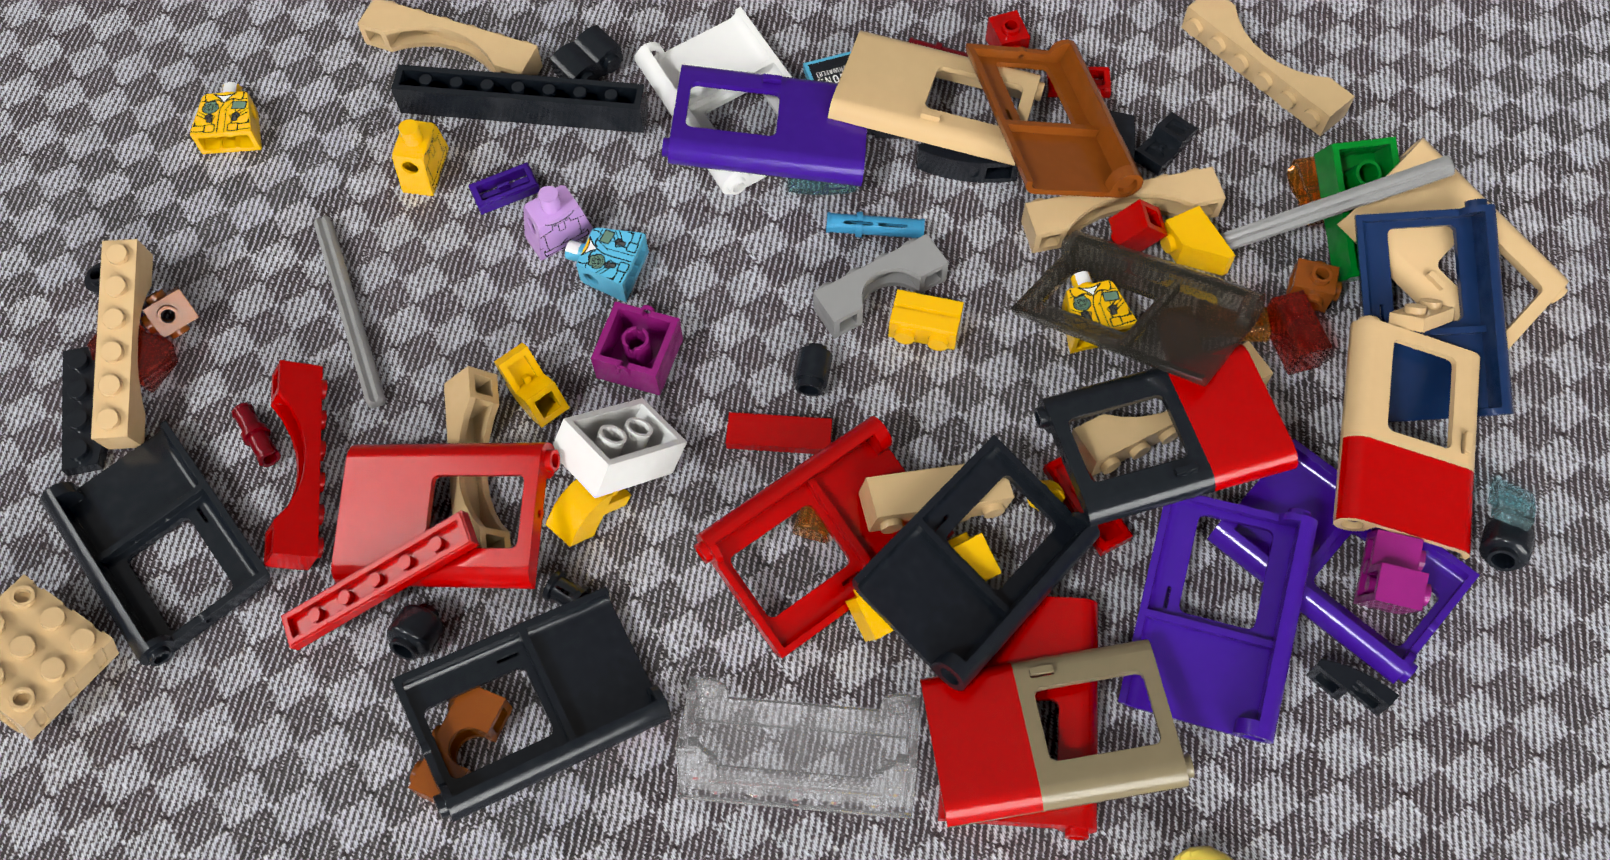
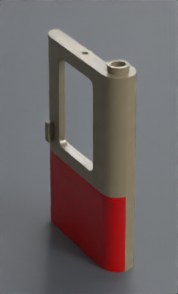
(995, 749)

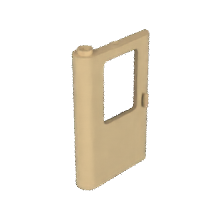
(889, 87)
(1417, 251)

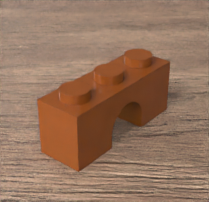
(469, 716)

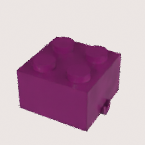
(637, 348)

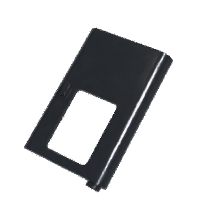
(127, 512)
(939, 599)

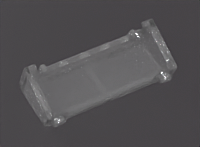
(798, 752)

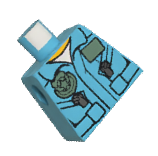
(609, 260)

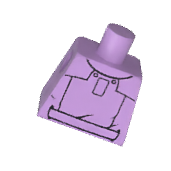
(554, 221)

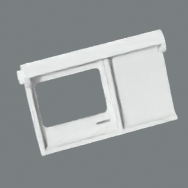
(727, 46)

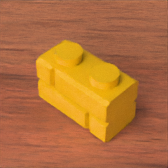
(925, 320)

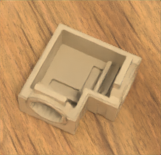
(44, 656)

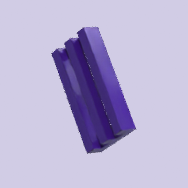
(505, 192)

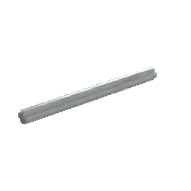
(1341, 202)
(349, 313)

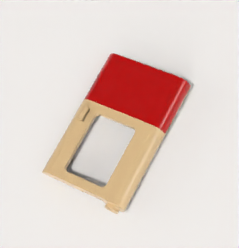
(1395, 478)

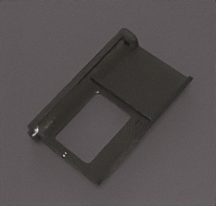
(1183, 332)

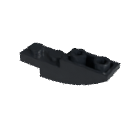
(962, 166)

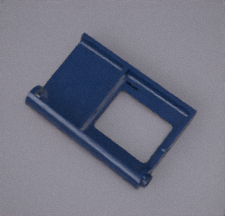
(1421, 379)

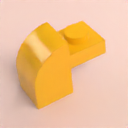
(530, 386)
(579, 513)

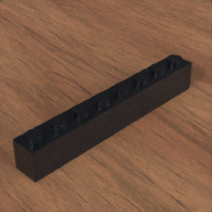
(521, 98)

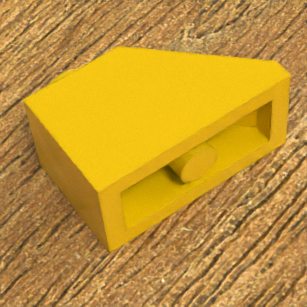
(1197, 243)

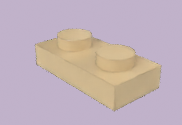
(1422, 315)

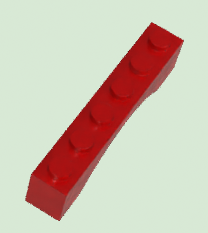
(297, 399)

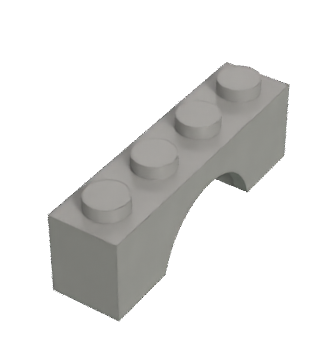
(914, 265)

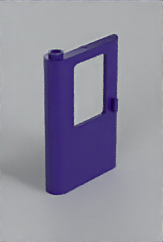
(805, 139)
(1313, 489)
(1211, 669)

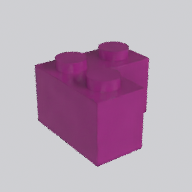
(1392, 574)

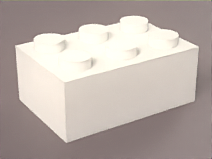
(618, 447)

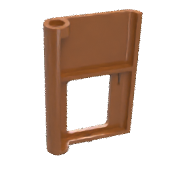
(1059, 157)

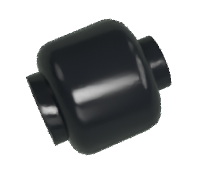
(1506, 545)
(415, 631)

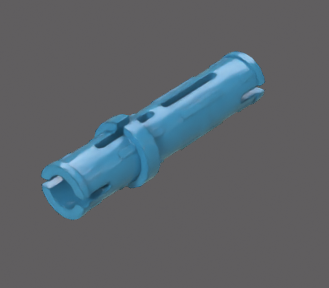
(874, 225)

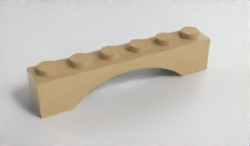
(401, 27)
(1310, 98)
(1051, 219)
(117, 396)
(470, 415)
(1112, 439)

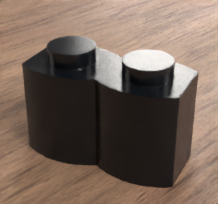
(588, 57)

